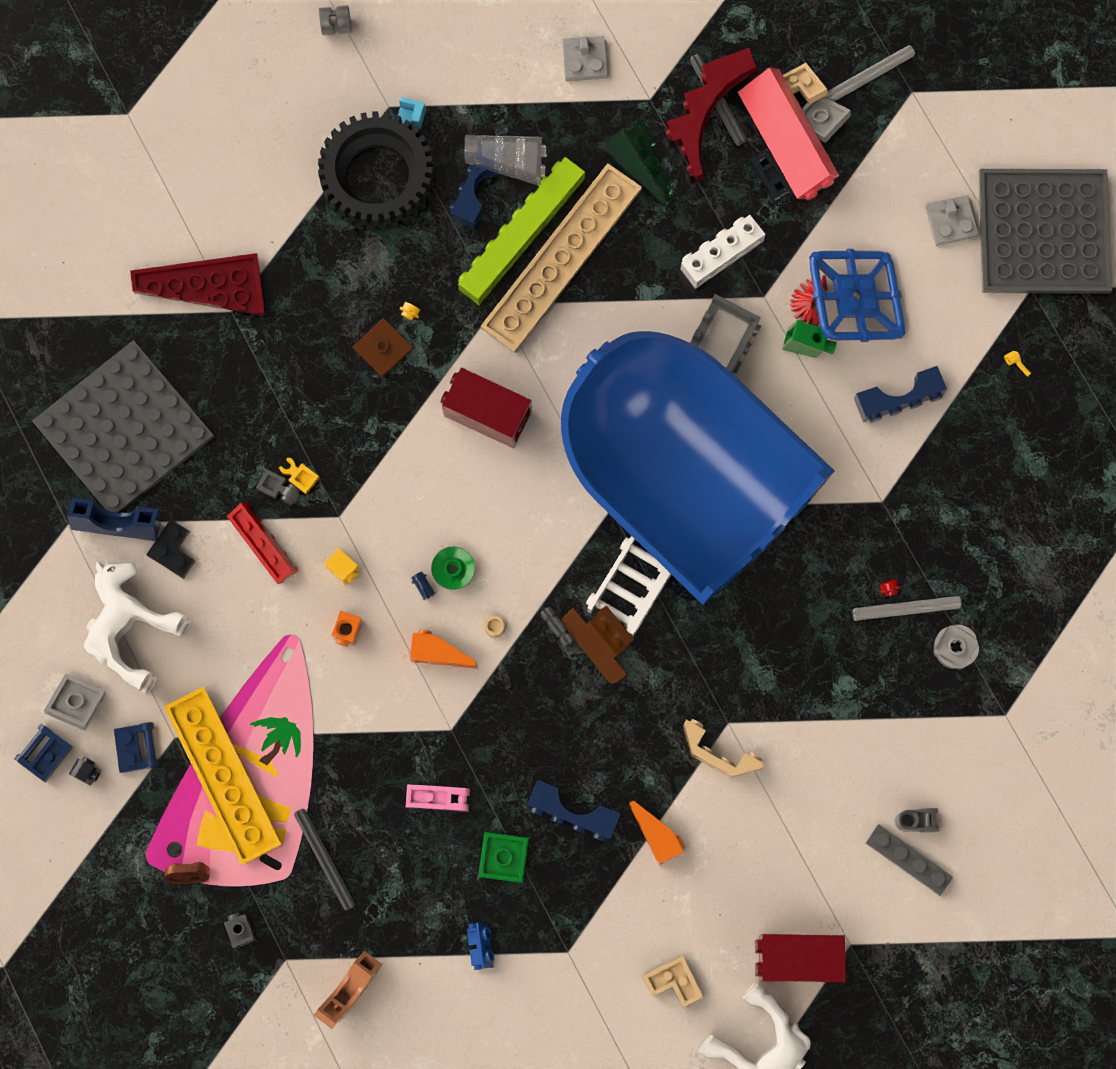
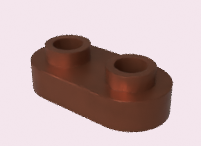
(187, 873)

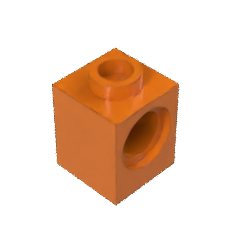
(346, 619)

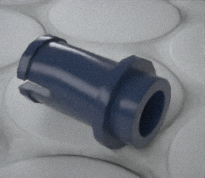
(423, 585)

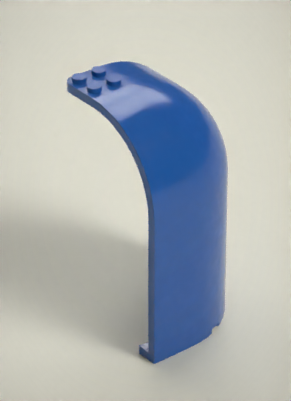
(685, 457)

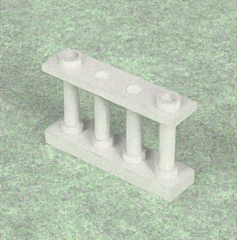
(642, 604)

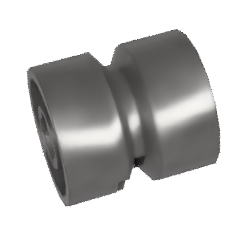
(342, 16)

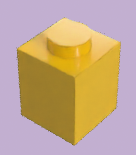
(342, 567)

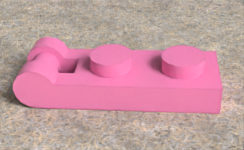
(437, 797)

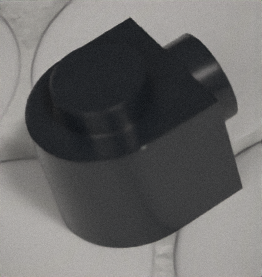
(85, 771)

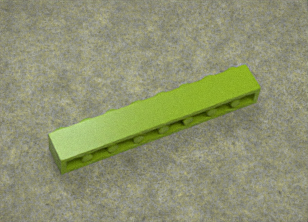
(521, 231)

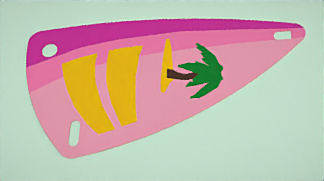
(274, 740)

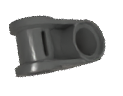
(922, 820)

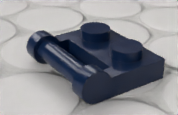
(129, 748)
(49, 756)

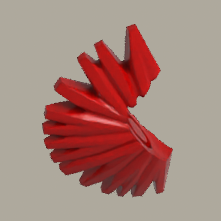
(804, 302)

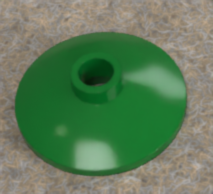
(452, 557)

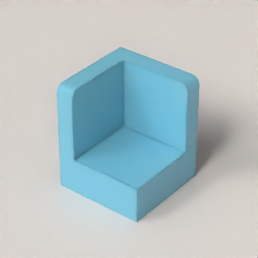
(412, 111)

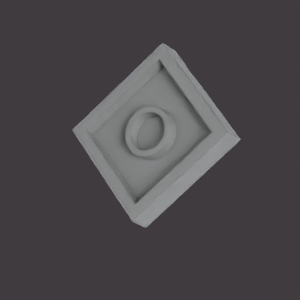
(584, 58)
(825, 117)
(951, 220)
(75, 702)

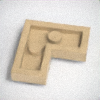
(806, 82)
(675, 975)

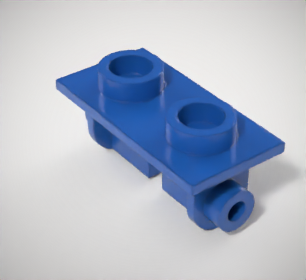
(480, 935)

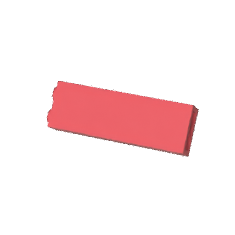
(788, 134)

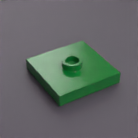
(503, 857)

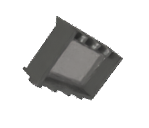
(726, 332)

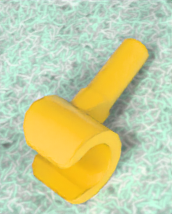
(1014, 357)

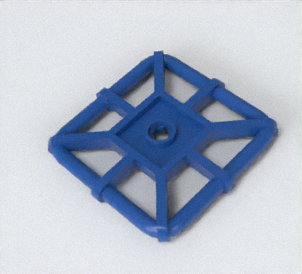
(848, 306)

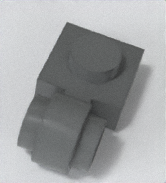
(273, 485)

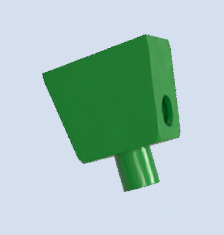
(807, 340)

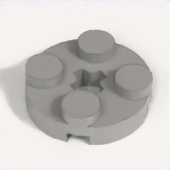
(954, 634)

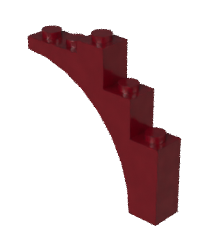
(689, 129)

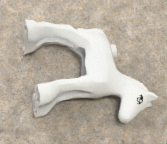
(117, 619)
(790, 1040)

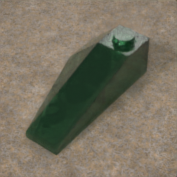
(635, 152)

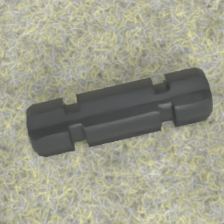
(557, 626)

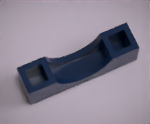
(467, 208)
(875, 403)
(90, 517)
(599, 822)

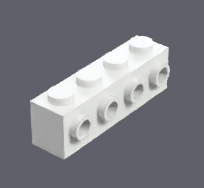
(722, 251)

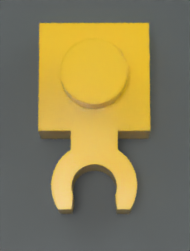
(300, 477)

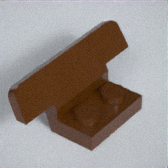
(601, 640)

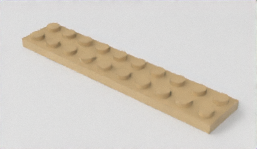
(561, 258)

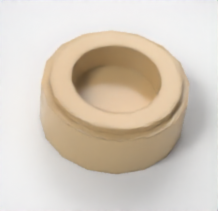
(494, 626)

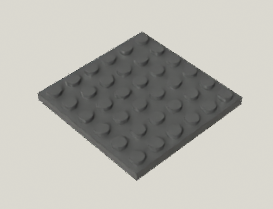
(1045, 231)
(123, 428)

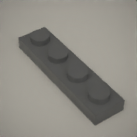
(909, 860)

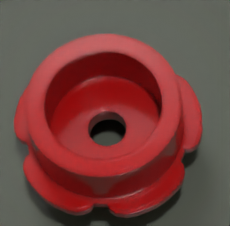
(890, 587)

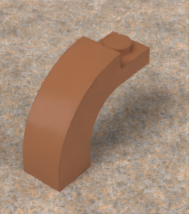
(348, 990)

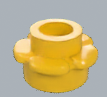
(409, 311)

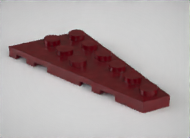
(218, 283)

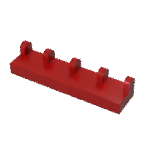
(261, 543)

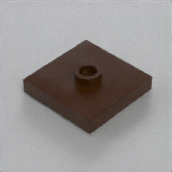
(382, 347)

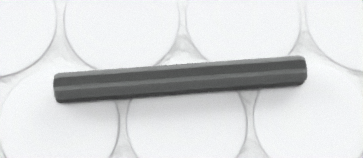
(722, 107)
(324, 859)

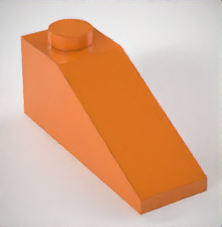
(433, 650)
(660, 838)

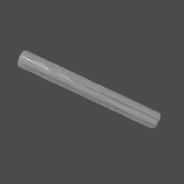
(870, 73)
(906, 608)

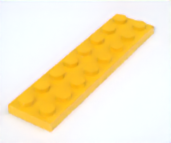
(223, 776)

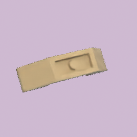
(694, 734)

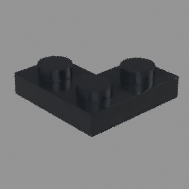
(166, 551)

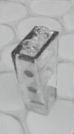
(507, 155)

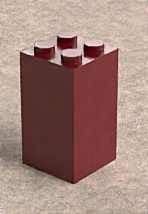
(486, 407)
(800, 958)

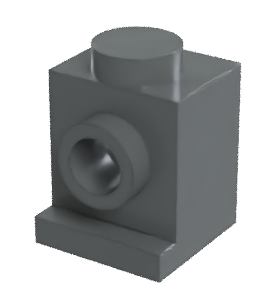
(245, 936)

